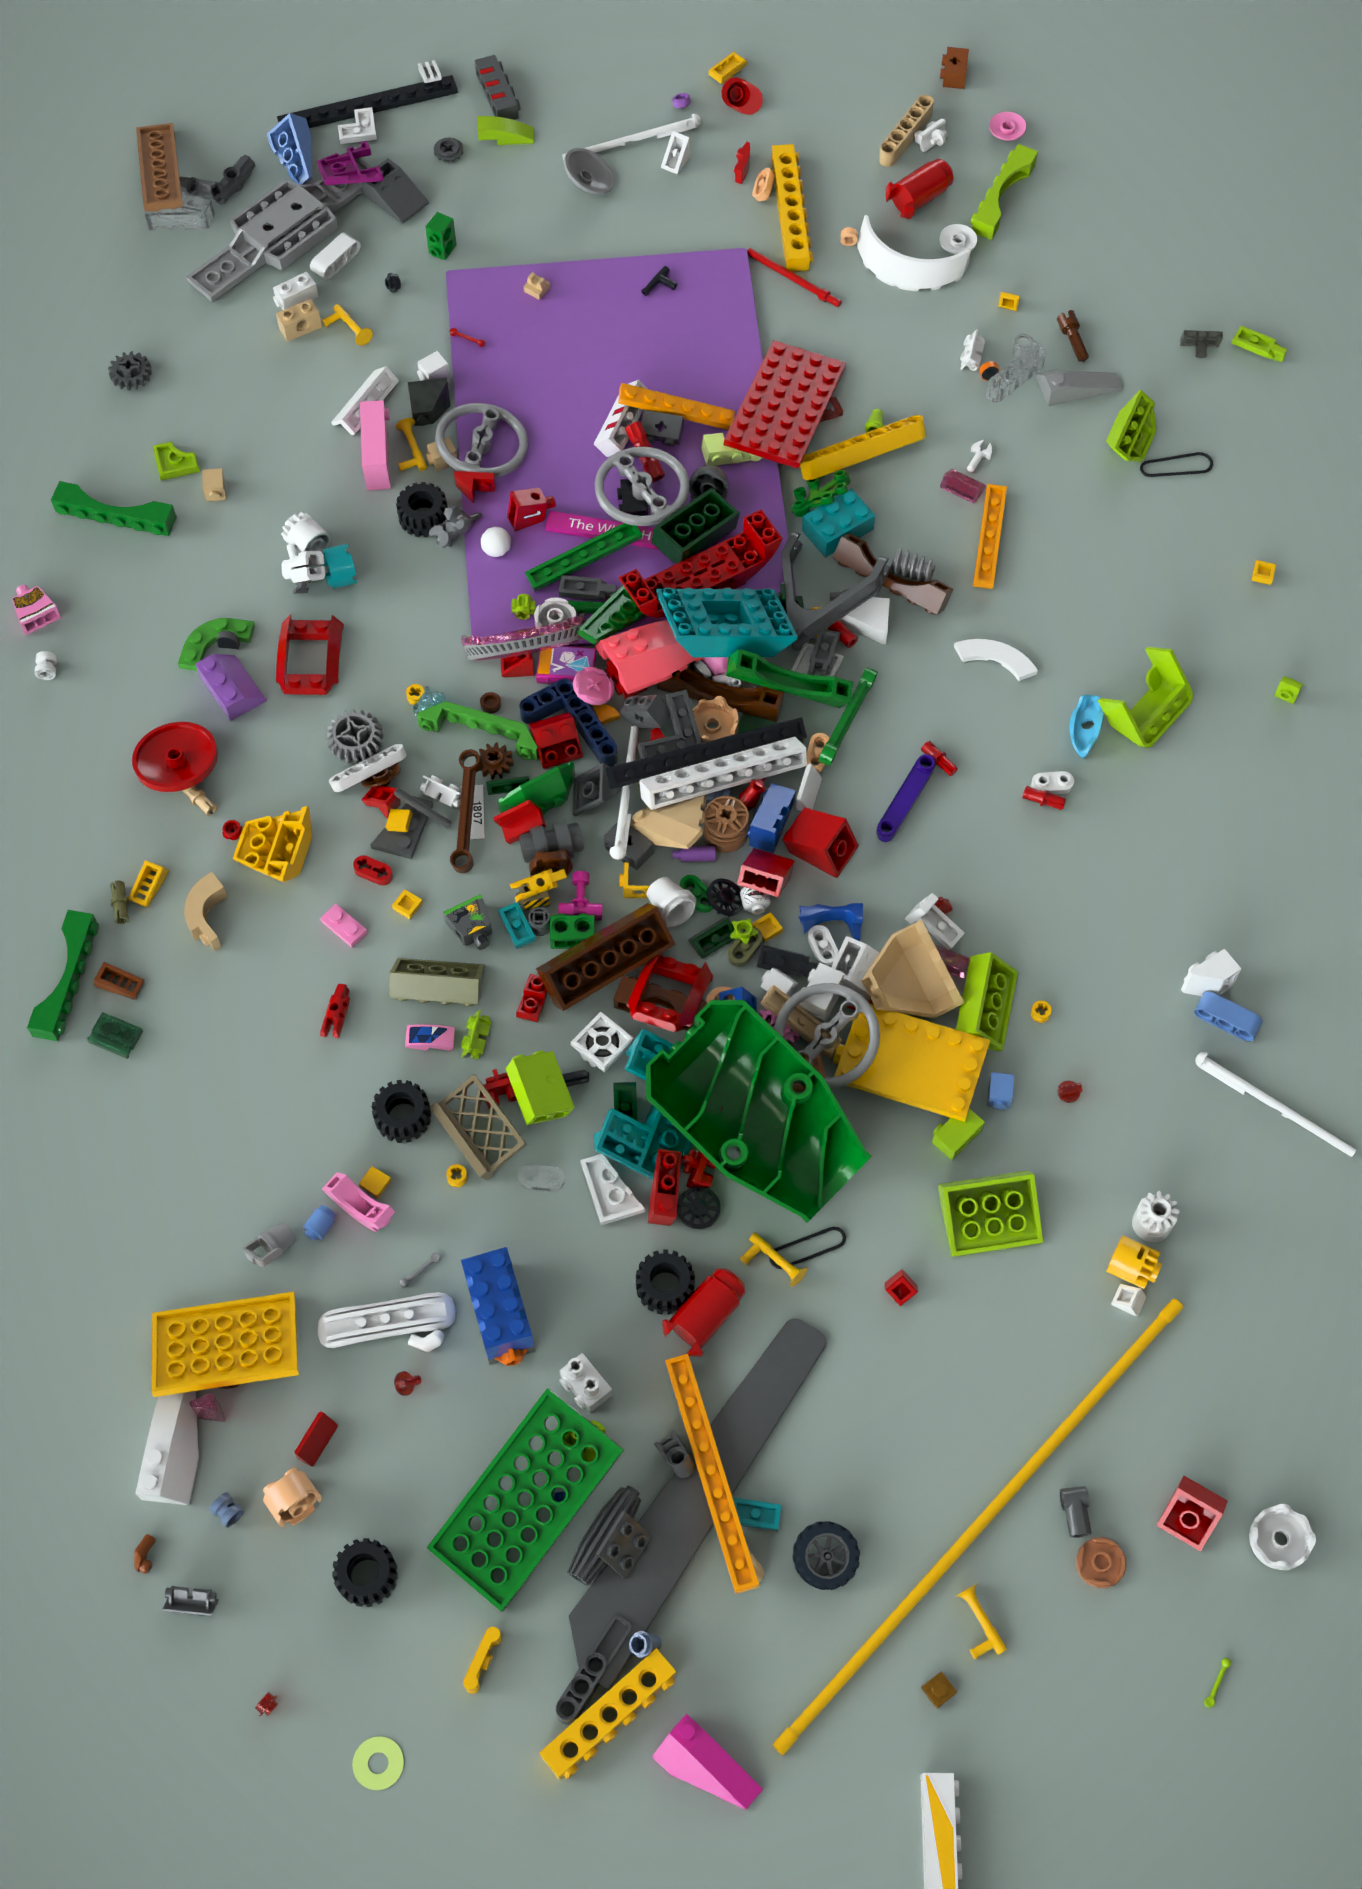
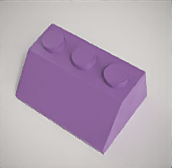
(229, 684)

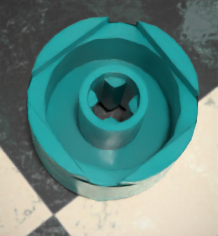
(339, 566)

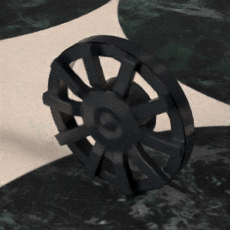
(725, 897)
(698, 1207)

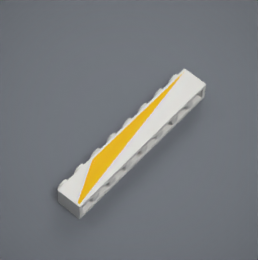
(939, 1831)

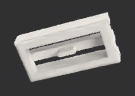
(427, 67)

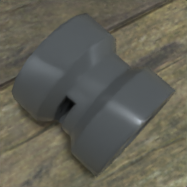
(539, 926)

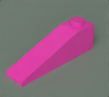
(699, 1760)

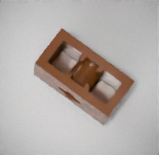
(955, 67)

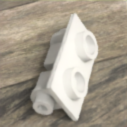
(973, 349)
(434, 787)

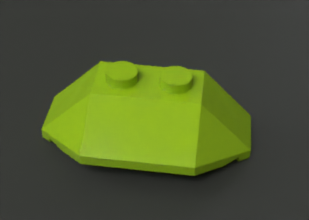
(1134, 428)

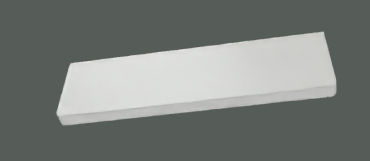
(373, 389)

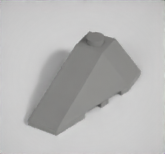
(1067, 386)

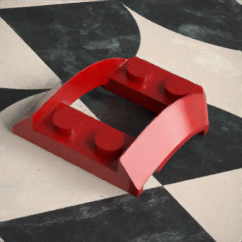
(309, 630)
(676, 970)

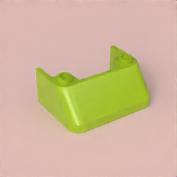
(1159, 707)

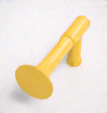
(363, 336)
(406, 426)
(760, 1244)
(994, 1640)

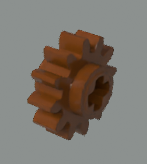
(495, 760)

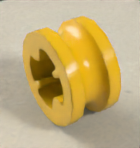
(418, 689)
(1036, 1016)
(458, 1182)

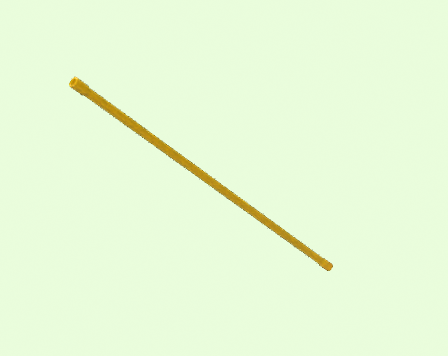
(792, 1733)

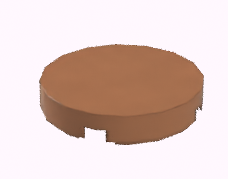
(1100, 1562)

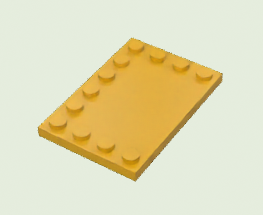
(917, 1062)
(224, 1344)

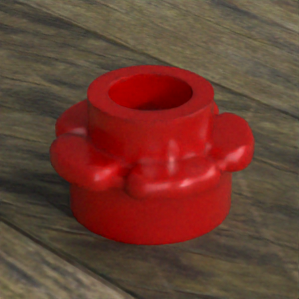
(232, 825)

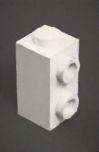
(295, 291)

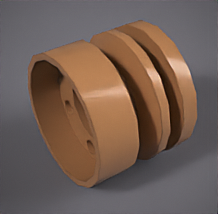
(726, 824)

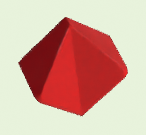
(901, 1287)

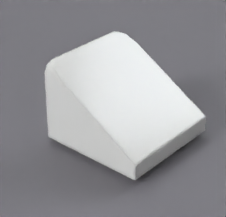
(1129, 1299)

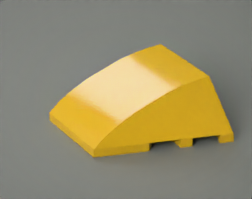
(276, 844)

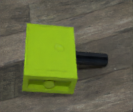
(542, 1086)

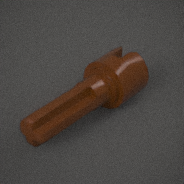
(1069, 327)

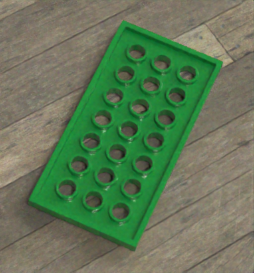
(489, 1485)

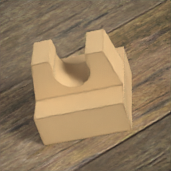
(536, 286)

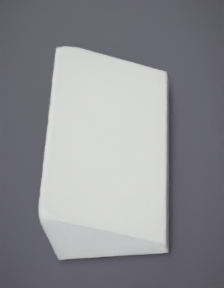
(808, 789)

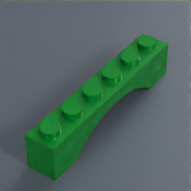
(149, 517)
(756, 670)
(50, 1015)

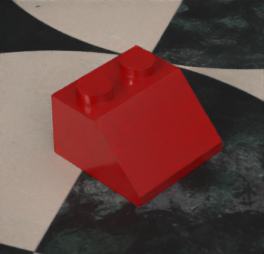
(1192, 1513)

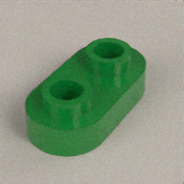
(699, 892)

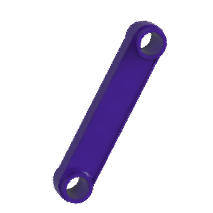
(905, 798)

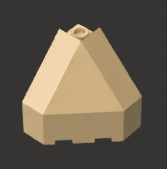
(911, 976)

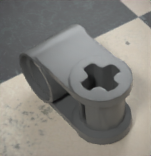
(676, 1455)

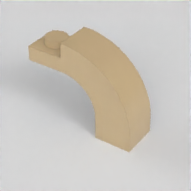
(200, 900)

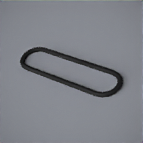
(806, 1238)

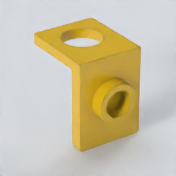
(629, 889)

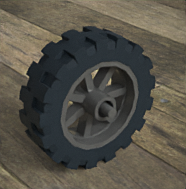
(848, 1544)

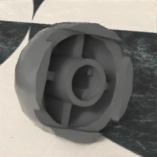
(706, 478)

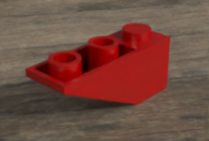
(665, 1188)

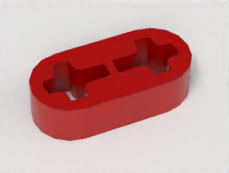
(374, 867)

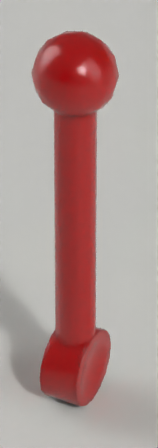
(453, 332)

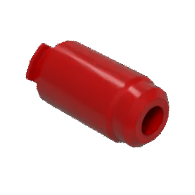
(920, 187)
(706, 1310)

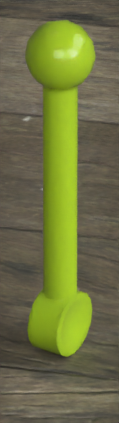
(1209, 1701)

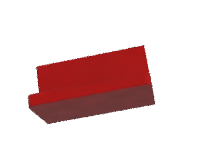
(519, 820)

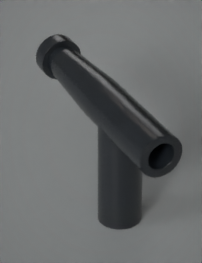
(659, 277)

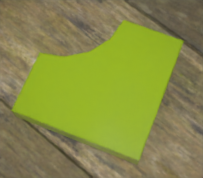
(173, 462)

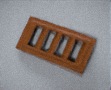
(109, 986)

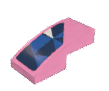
(429, 1036)

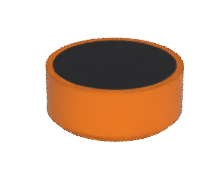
(988, 370)

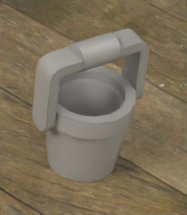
(273, 1242)

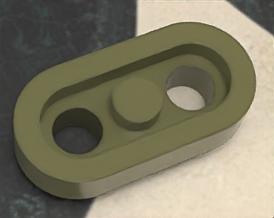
(745, 950)

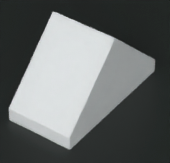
(677, 153)

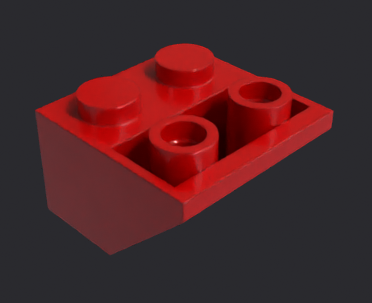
(556, 740)

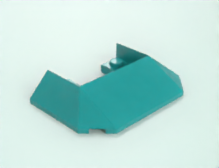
(629, 1140)

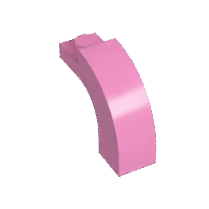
(357, 1203)

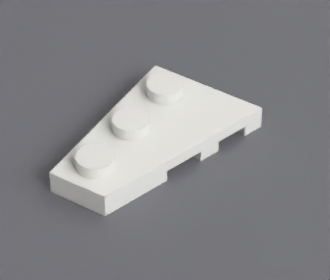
(609, 1193)

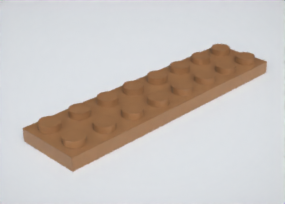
(159, 167)

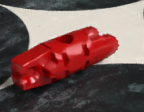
(336, 1011)

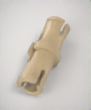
(199, 798)

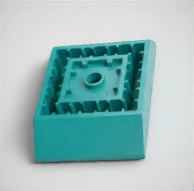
(726, 620)

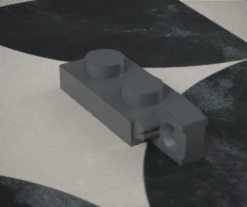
(585, 588)

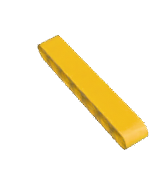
(863, 447)

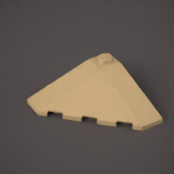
(672, 824)

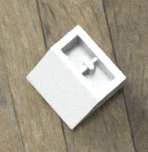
(1213, 975)

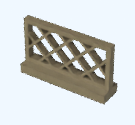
(466, 1142)

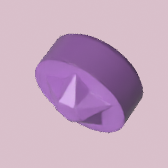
(681, 100)

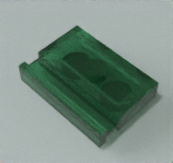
(115, 1035)

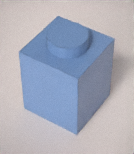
(1000, 1090)

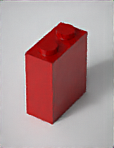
(765, 872)

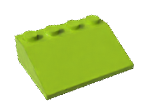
(991, 1213)

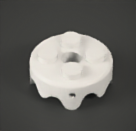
(1295, 1528)

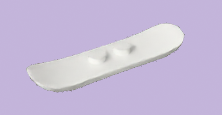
(386, 1319)

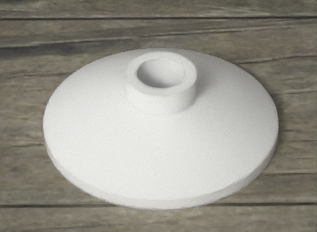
(957, 238)

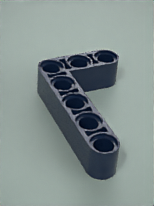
(584, 713)

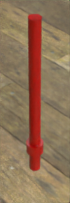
(822, 294)

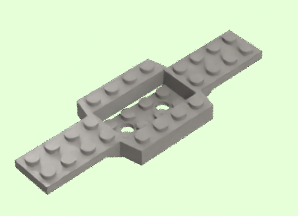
(251, 242)

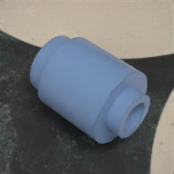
(319, 1223)

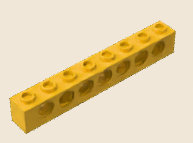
(790, 208)

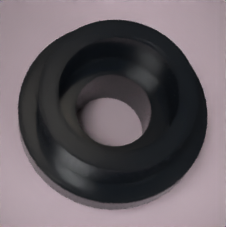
(392, 282)

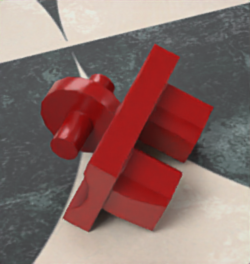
(498, 1086)
(697, 1174)

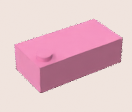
(375, 444)

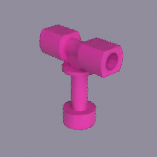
(580, 904)

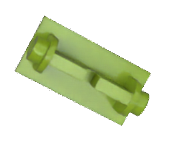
(472, 1043)

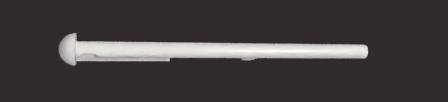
(660, 132)
(619, 850)
(1241, 1086)

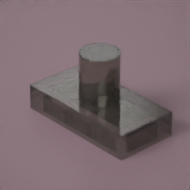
(1201, 340)

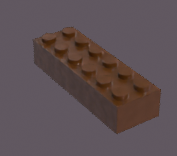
(605, 956)

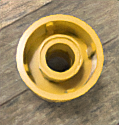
(1134, 1262)

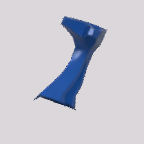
(851, 914)

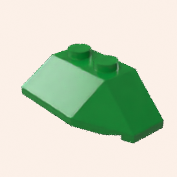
(545, 790)

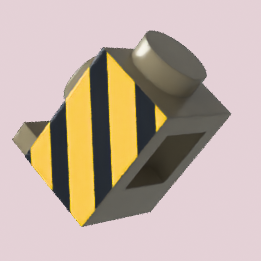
(538, 900)

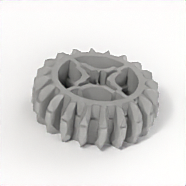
(344, 744)

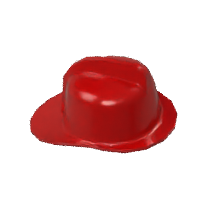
(741, 96)

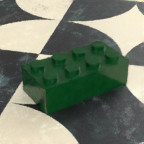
(695, 527)

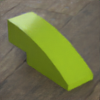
(504, 130)

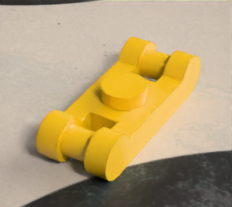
(481, 1659)

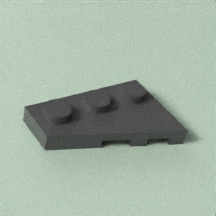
(403, 843)

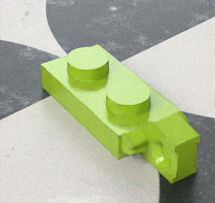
(1259, 344)

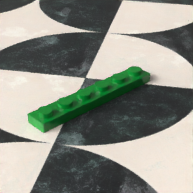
(582, 555)

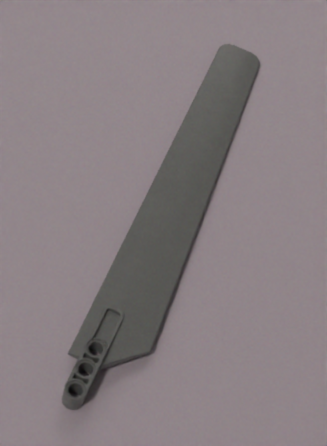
(681, 1516)

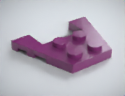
(344, 170)

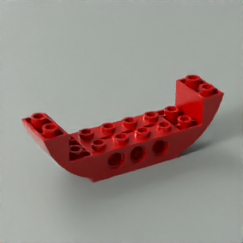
(718, 567)

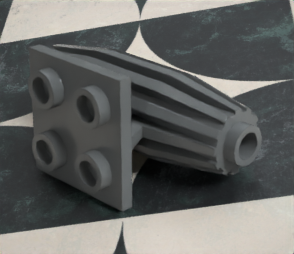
(611, 1539)

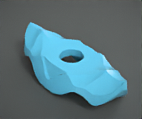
(1086, 710)

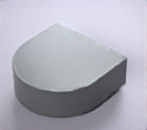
(228, 640)

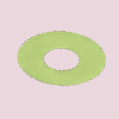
(390, 1775)

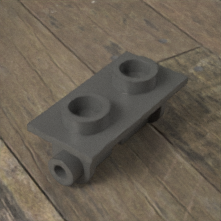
(201, 1602)

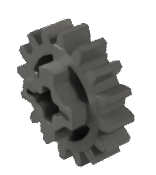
(130, 370)

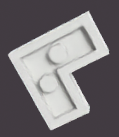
(361, 130)

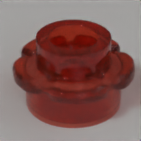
(266, 1704)

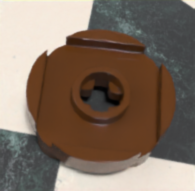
(551, 860)

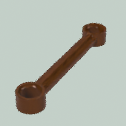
(466, 811)

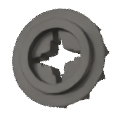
(448, 144)

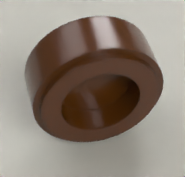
(490, 702)

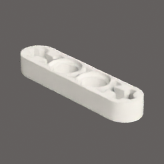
(367, 768)

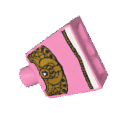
(34, 608)

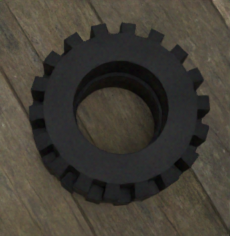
(421, 497)
(401, 1094)
(664, 1264)
(350, 1558)

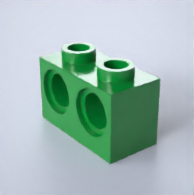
(441, 236)
(572, 924)

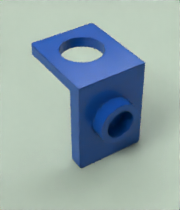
(740, 994)

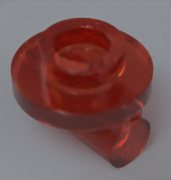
(944, 905)
(1069, 1091)
(405, 1383)

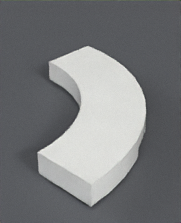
(997, 651)

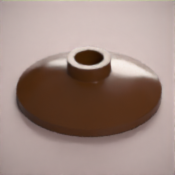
(383, 777)

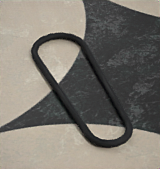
(1177, 473)

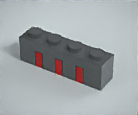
(496, 87)

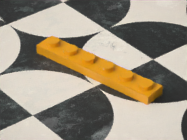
(675, 405)
(989, 536)

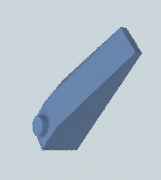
(292, 144)

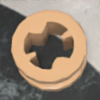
(845, 236)

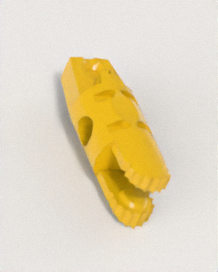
(547, 878)

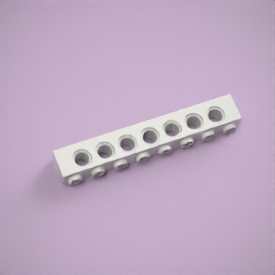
(723, 773)

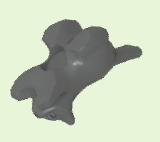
(456, 523)

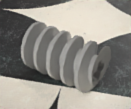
(912, 566)

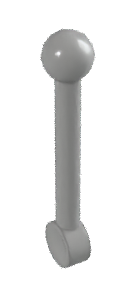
(435, 1258)

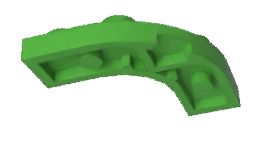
(207, 634)

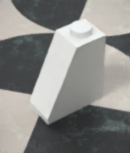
(870, 619)

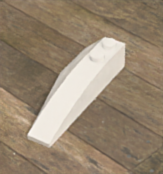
(170, 1452)

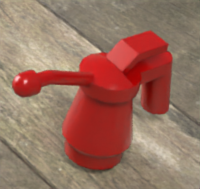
(752, 793)

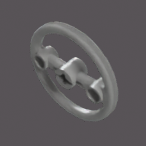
(491, 416)
(641, 486)
(834, 1027)

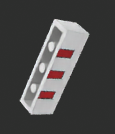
(613, 434)

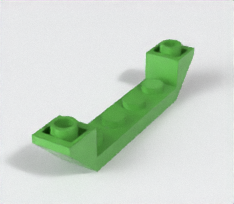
(433, 717)

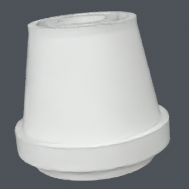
(672, 901)

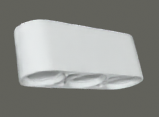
(335, 256)

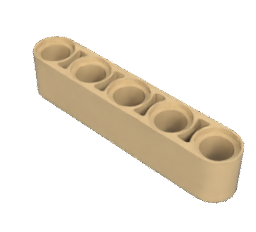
(904, 131)

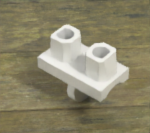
(932, 135)

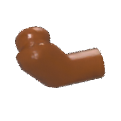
(140, 1554)

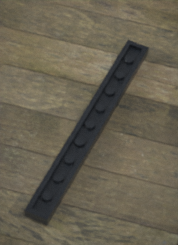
(378, 101)
(635, 770)

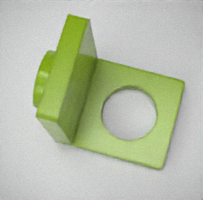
(1288, 689)

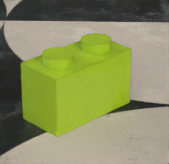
(956, 1134)

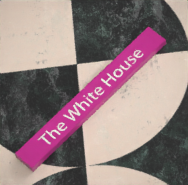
(591, 527)

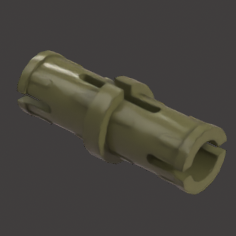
(119, 902)

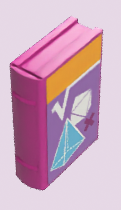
(563, 663)

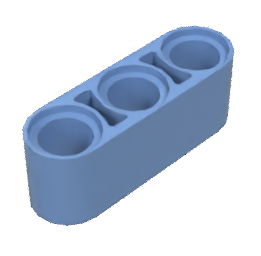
(1228, 1016)

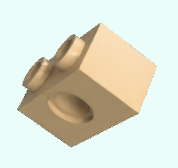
(298, 320)

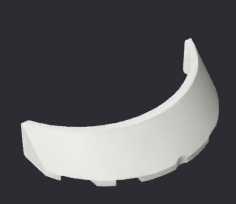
(907, 271)

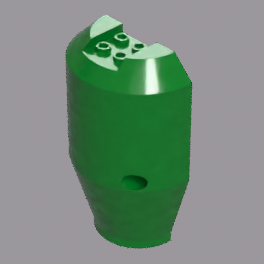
(788, 1142)

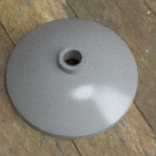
(588, 171)

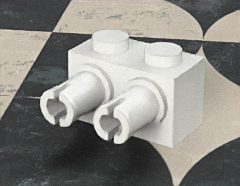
(585, 1383)

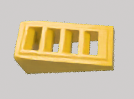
(144, 873)

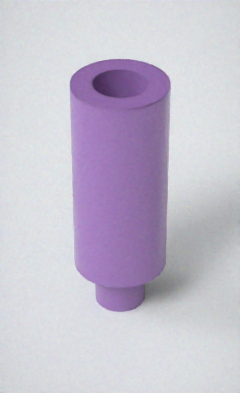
(695, 854)

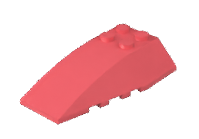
(645, 655)

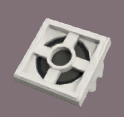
(602, 1044)

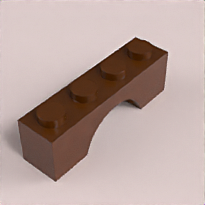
(654, 994)

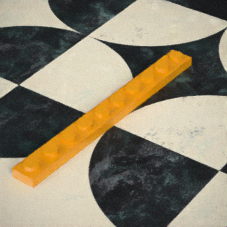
(712, 1474)

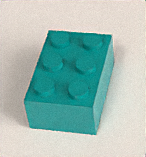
(832, 521)

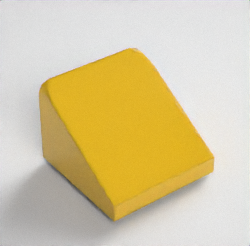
(1009, 301)

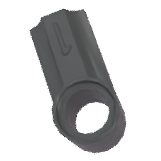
(1075, 1504)

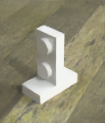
(935, 921)

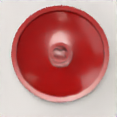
(175, 756)

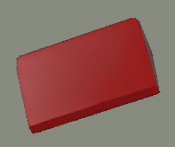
(315, 1439)

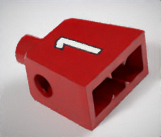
(528, 507)

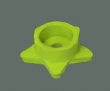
(739, 926)

